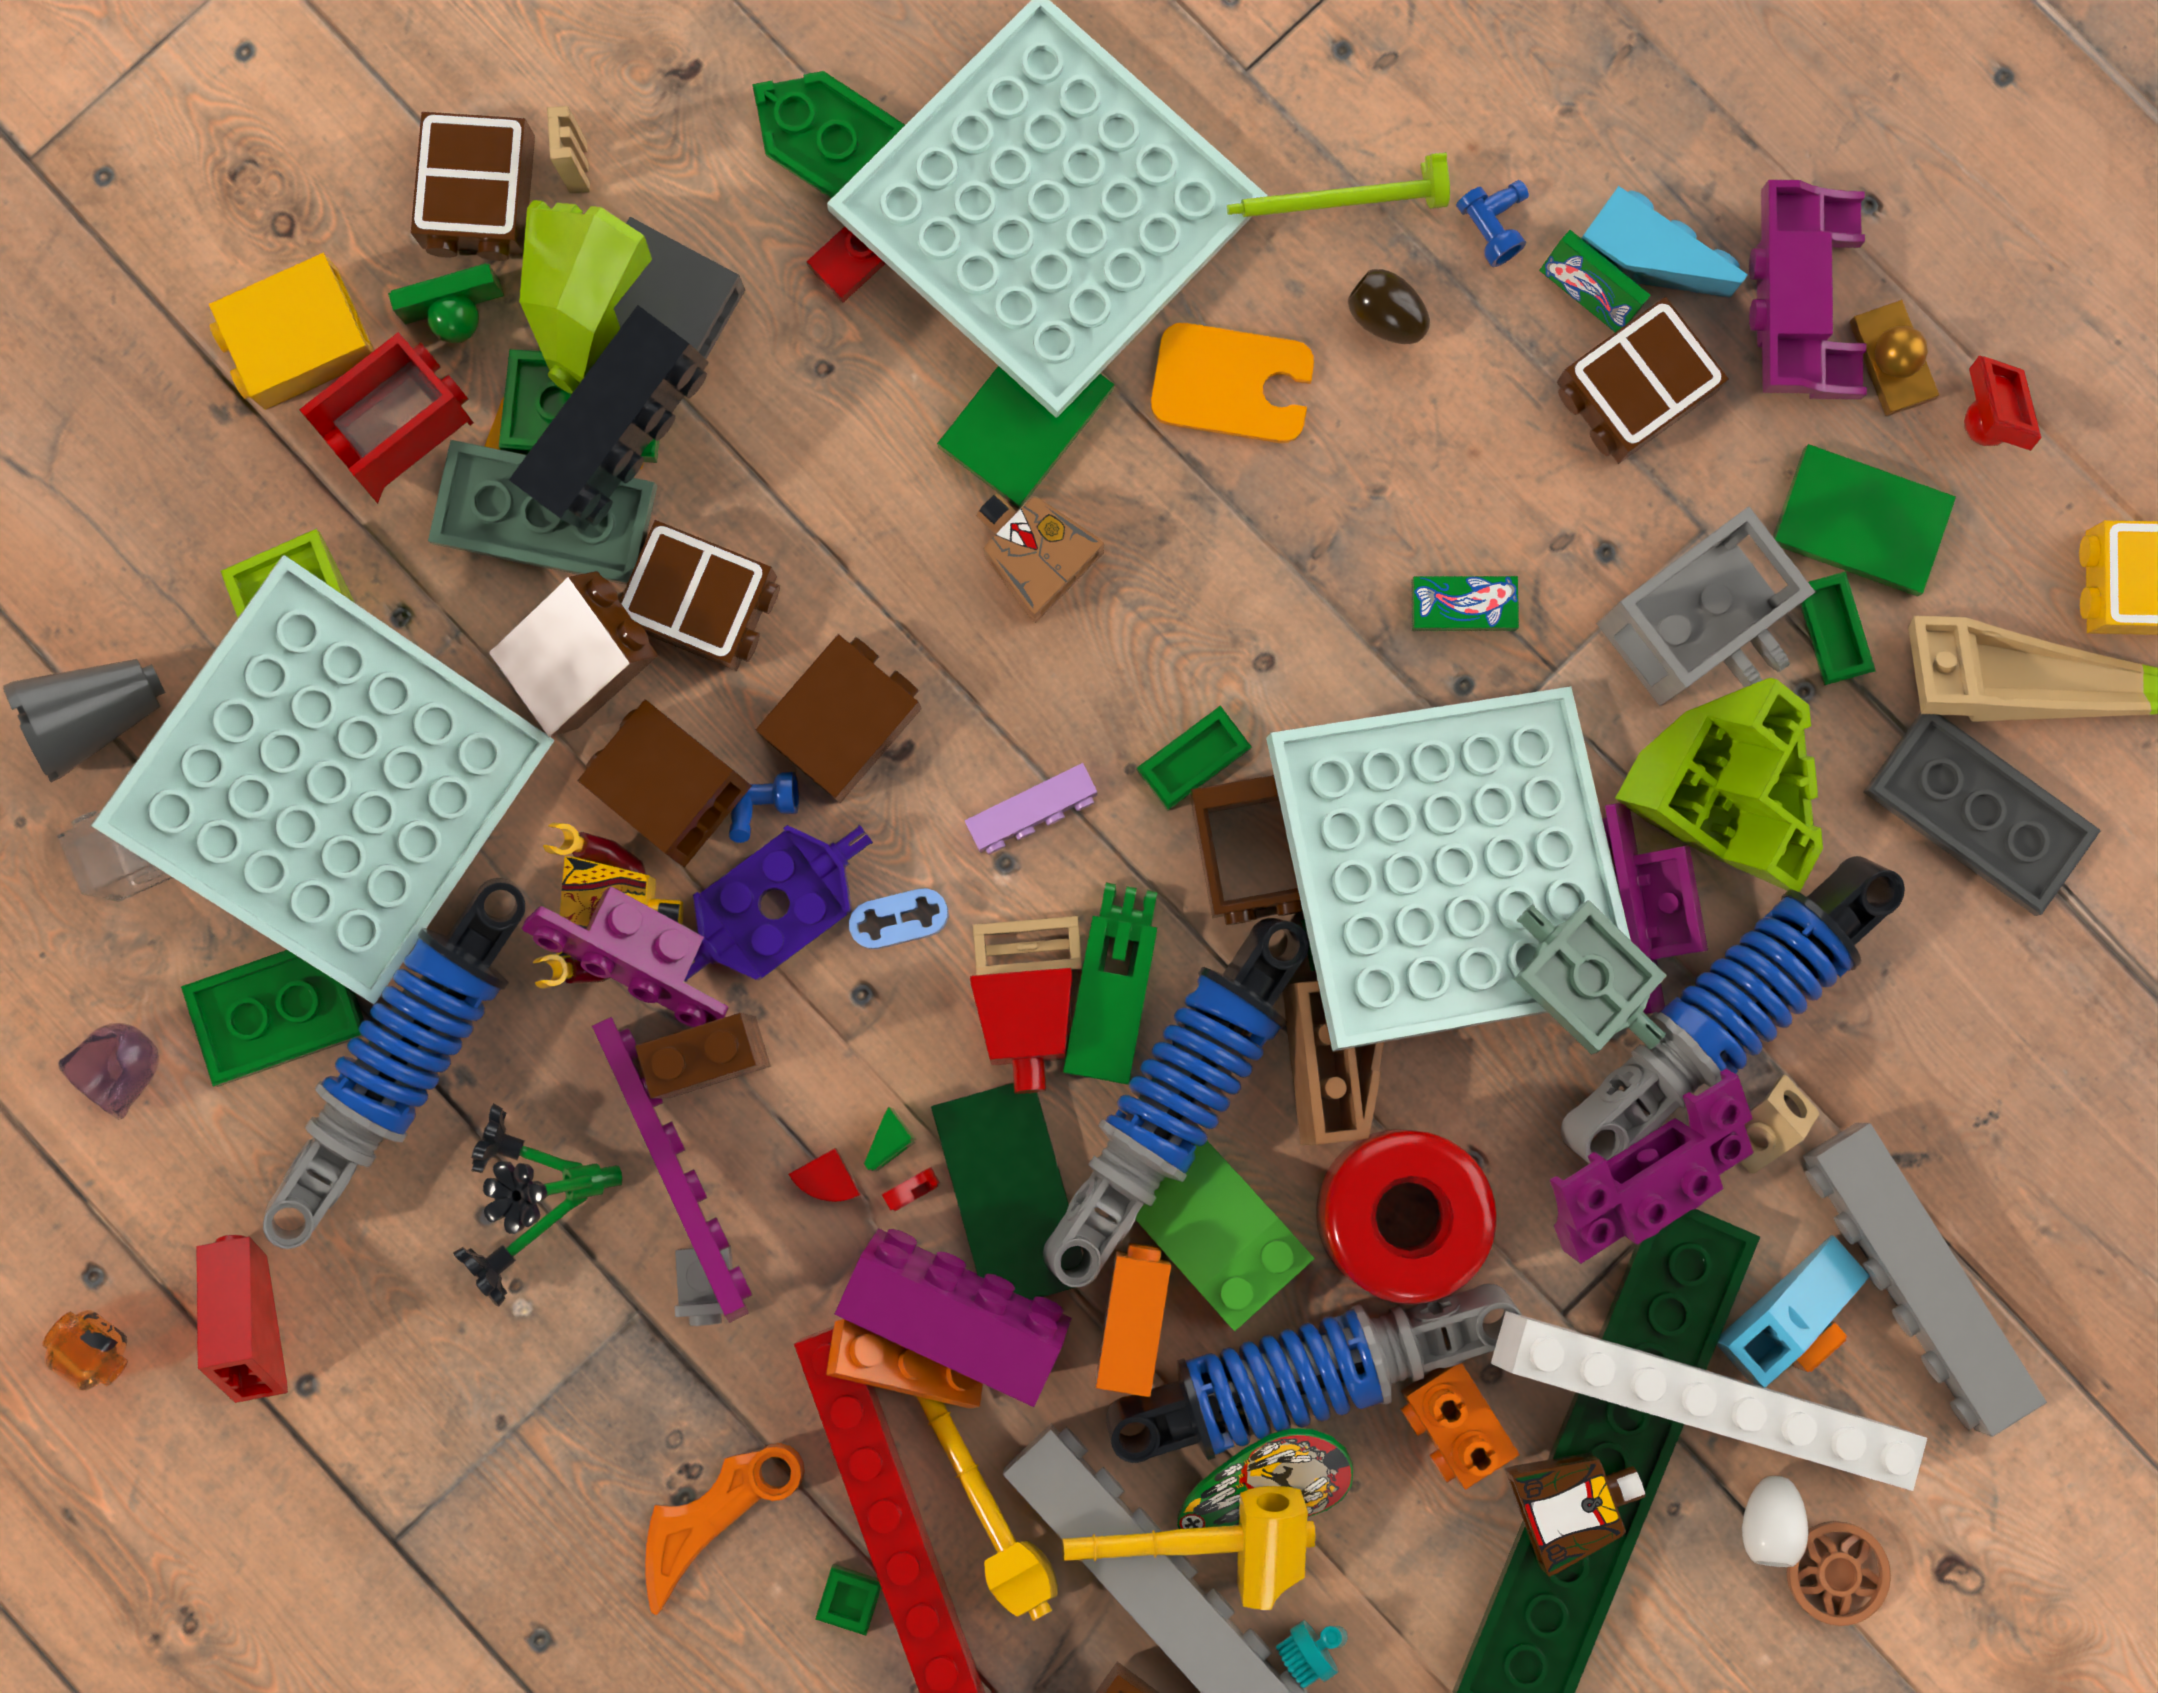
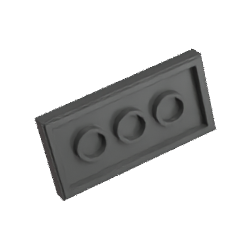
(1982, 811)

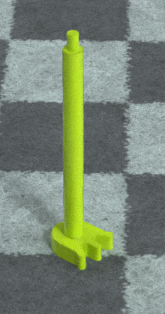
(1433, 187)

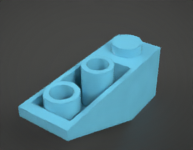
(1659, 250)
(1792, 1313)

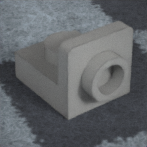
(694, 1290)

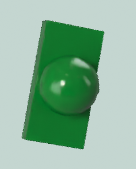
(448, 301)

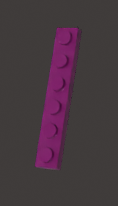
(683, 1188)

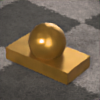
(1895, 357)

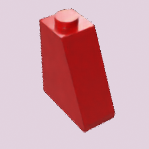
(238, 1320)

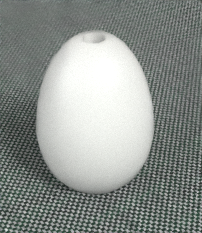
(1775, 1523)

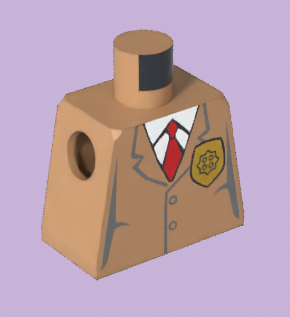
(1037, 551)

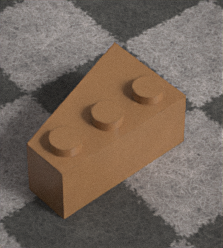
(1331, 1087)

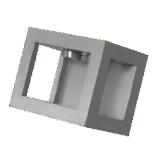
(1706, 611)

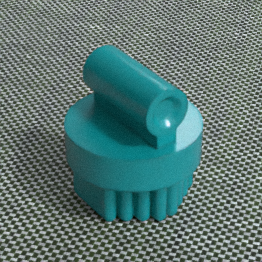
(1309, 1655)

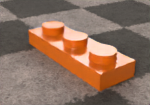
(878, 1362)

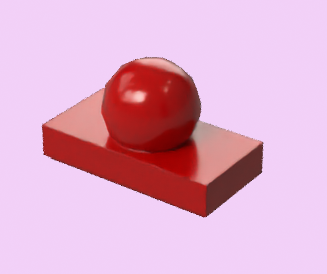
(2001, 406)

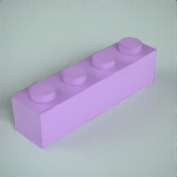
(1024, 811)

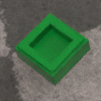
(849, 1599)

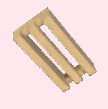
(567, 149)
(1071, 944)

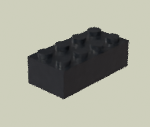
(611, 420)

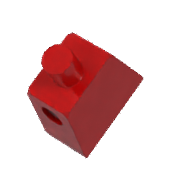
(1025, 1021)

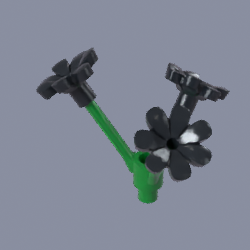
(517, 1198)

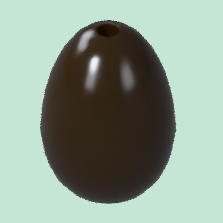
(1389, 307)

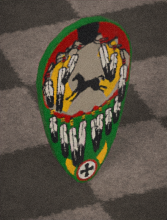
(1283, 1458)

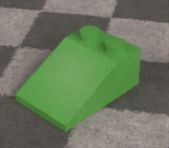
(1223, 1237)

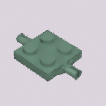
(1590, 977)

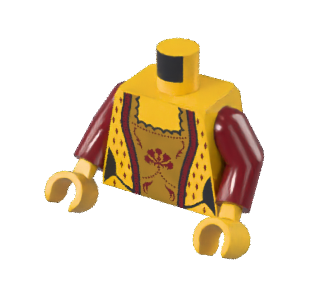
(586, 876)

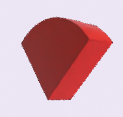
(826, 1178)
(911, 1189)

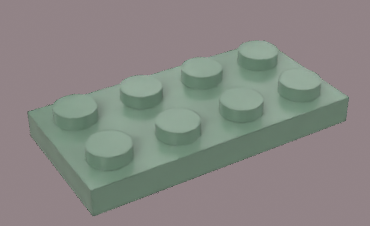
(495, 518)

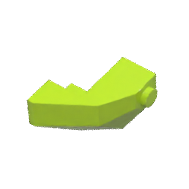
(572, 281)
(1735, 783)

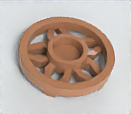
(1841, 1574)

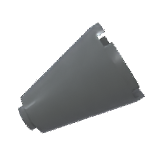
(81, 710)

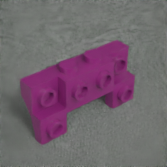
(1797, 290)
(1656, 1176)

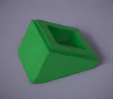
(889, 1142)

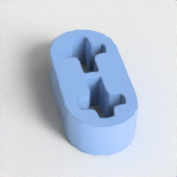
(895, 906)

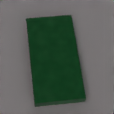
(1006, 1185)

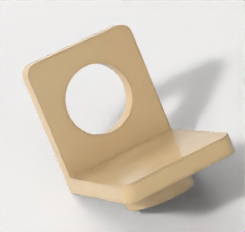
(1775, 1126)

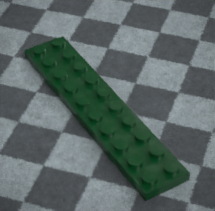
(1666, 1305)

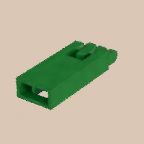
(1111, 1003)

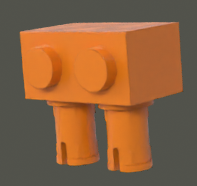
(1459, 1424)

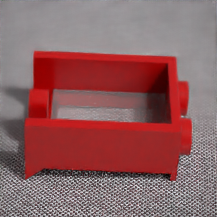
(387, 413)

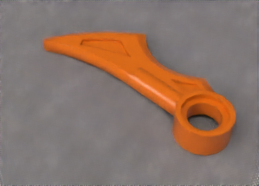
(684, 1530)

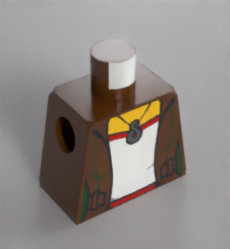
(1571, 1506)

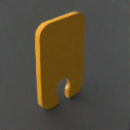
(1217, 378)

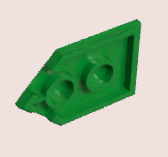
(821, 129)

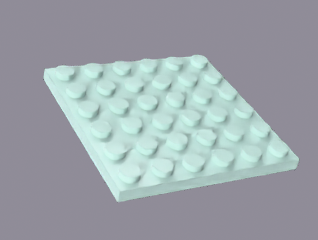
(1046, 204)
(324, 780)
(1427, 846)

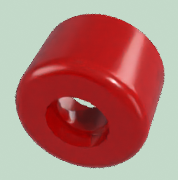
(1416, 1272)

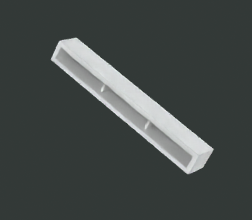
(1708, 1400)

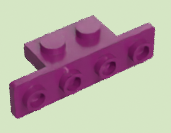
(1656, 896)
(633, 948)

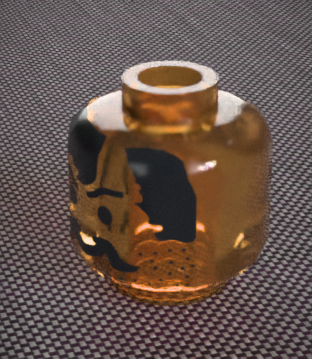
(85, 1350)

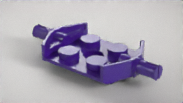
(794, 863)

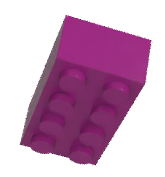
(954, 1315)

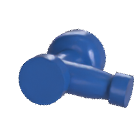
(1483, 210)
(781, 793)

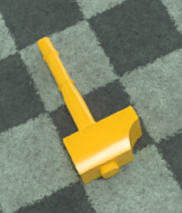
(1268, 1543)
(1019, 1572)

